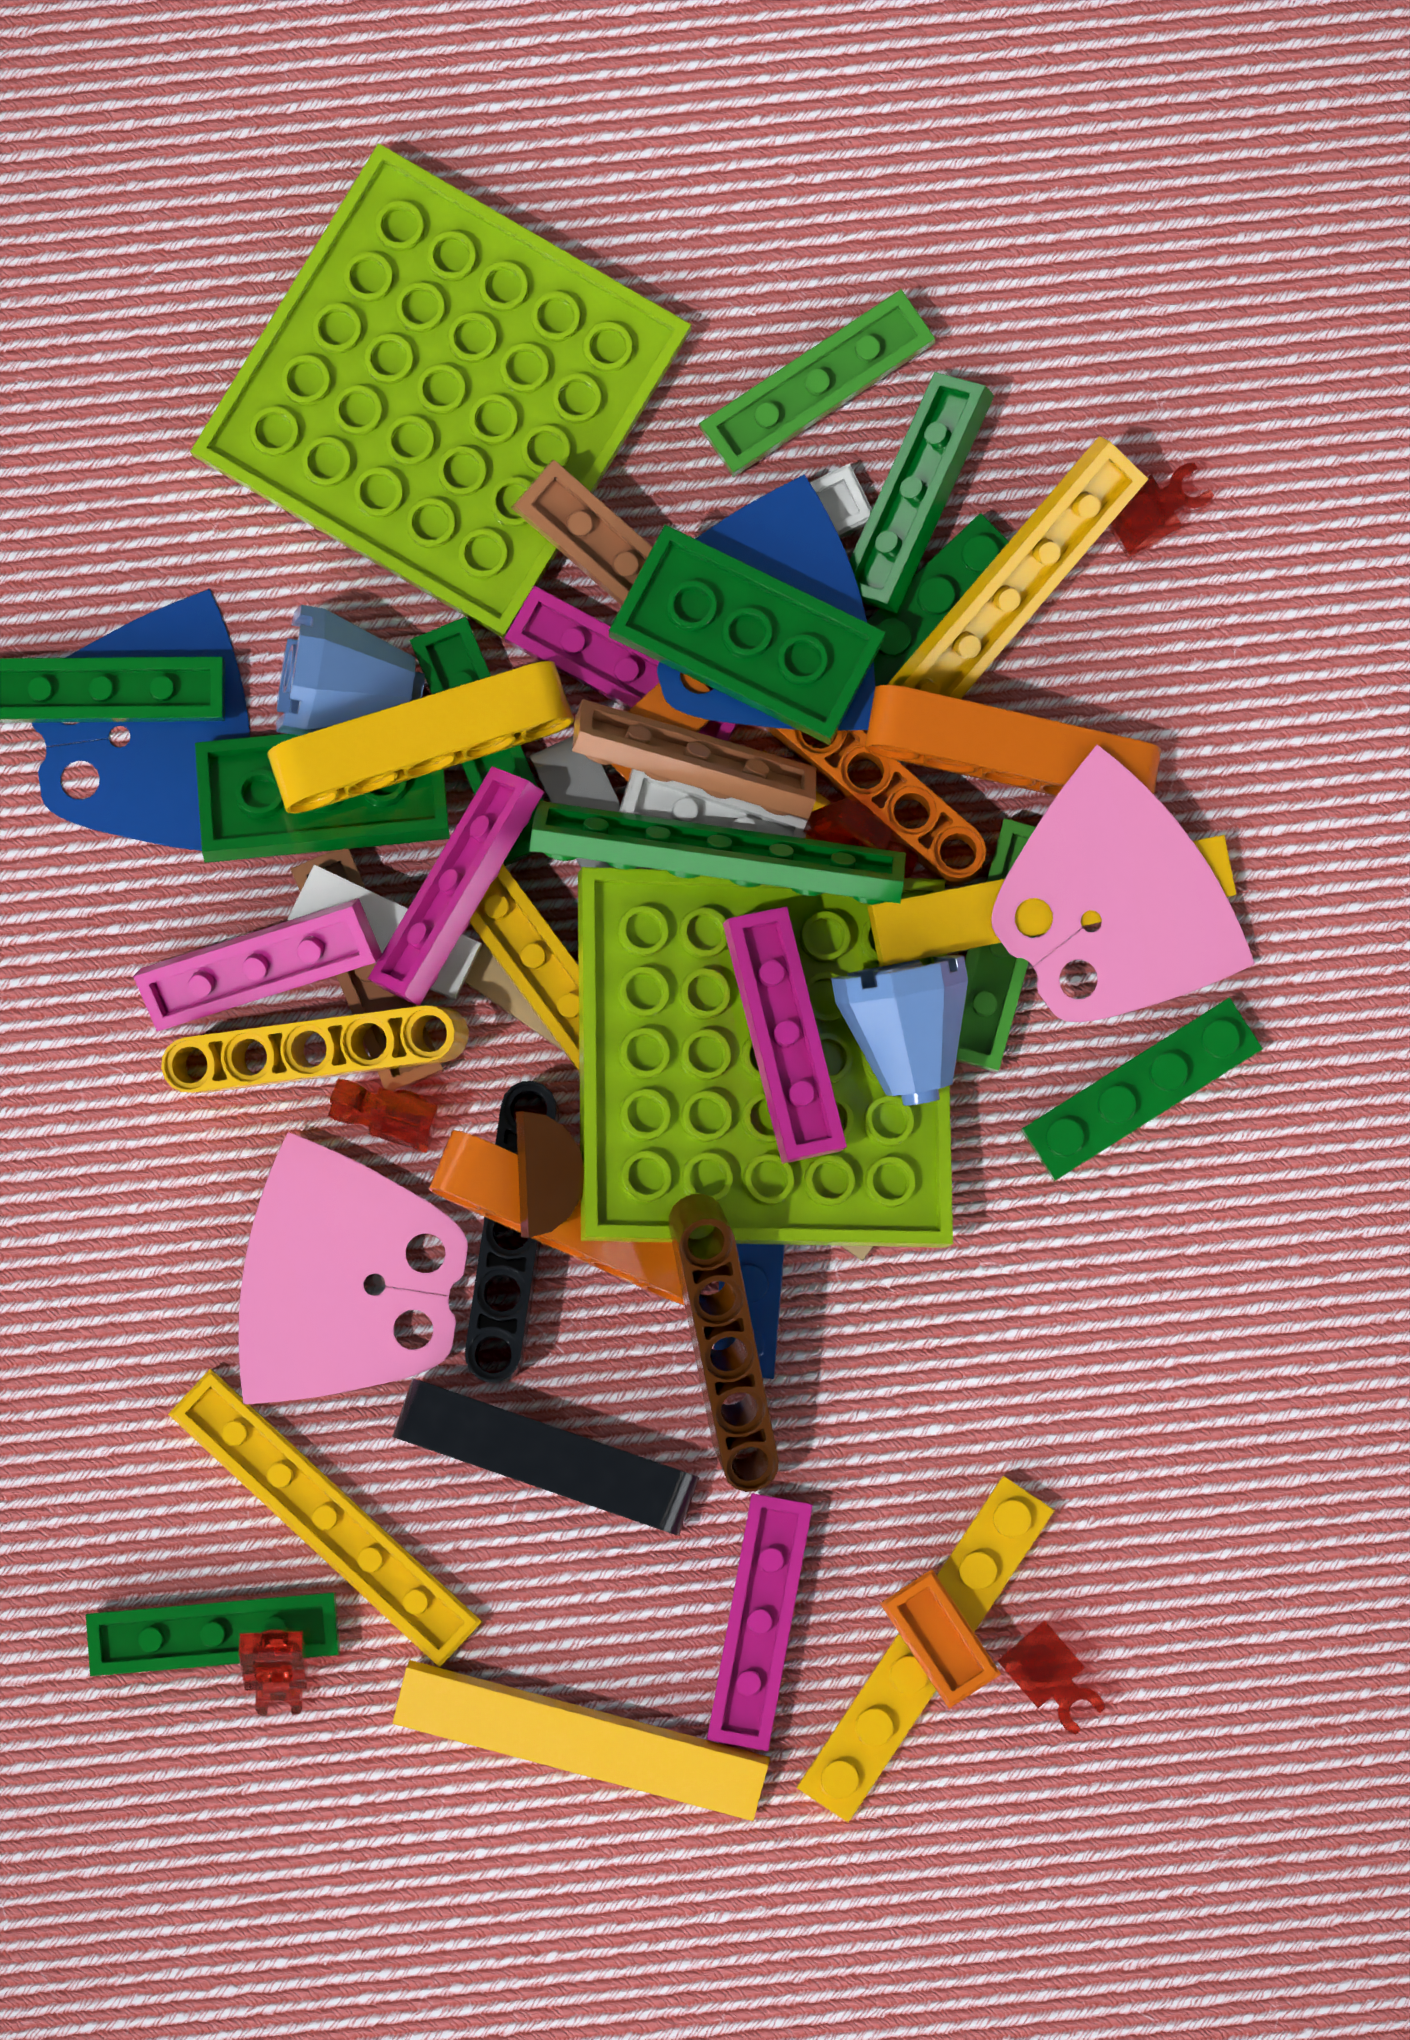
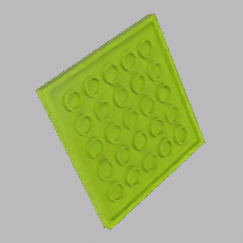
(432, 381)
(677, 1086)

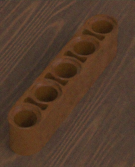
(712, 1319)

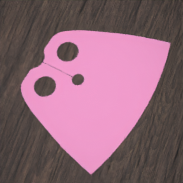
(1127, 858)
(303, 1294)

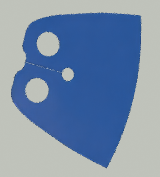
(796, 543)
(151, 782)

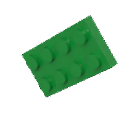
(747, 634)
(247, 817)

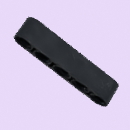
(499, 1262)
(545, 1457)

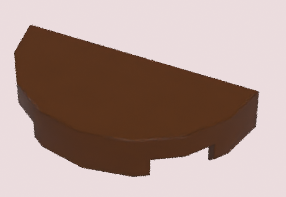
(548, 1173)

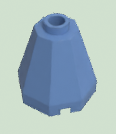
(339, 674)
(907, 1023)

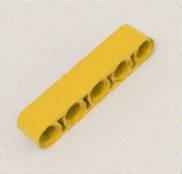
(420, 737)
(286, 1049)

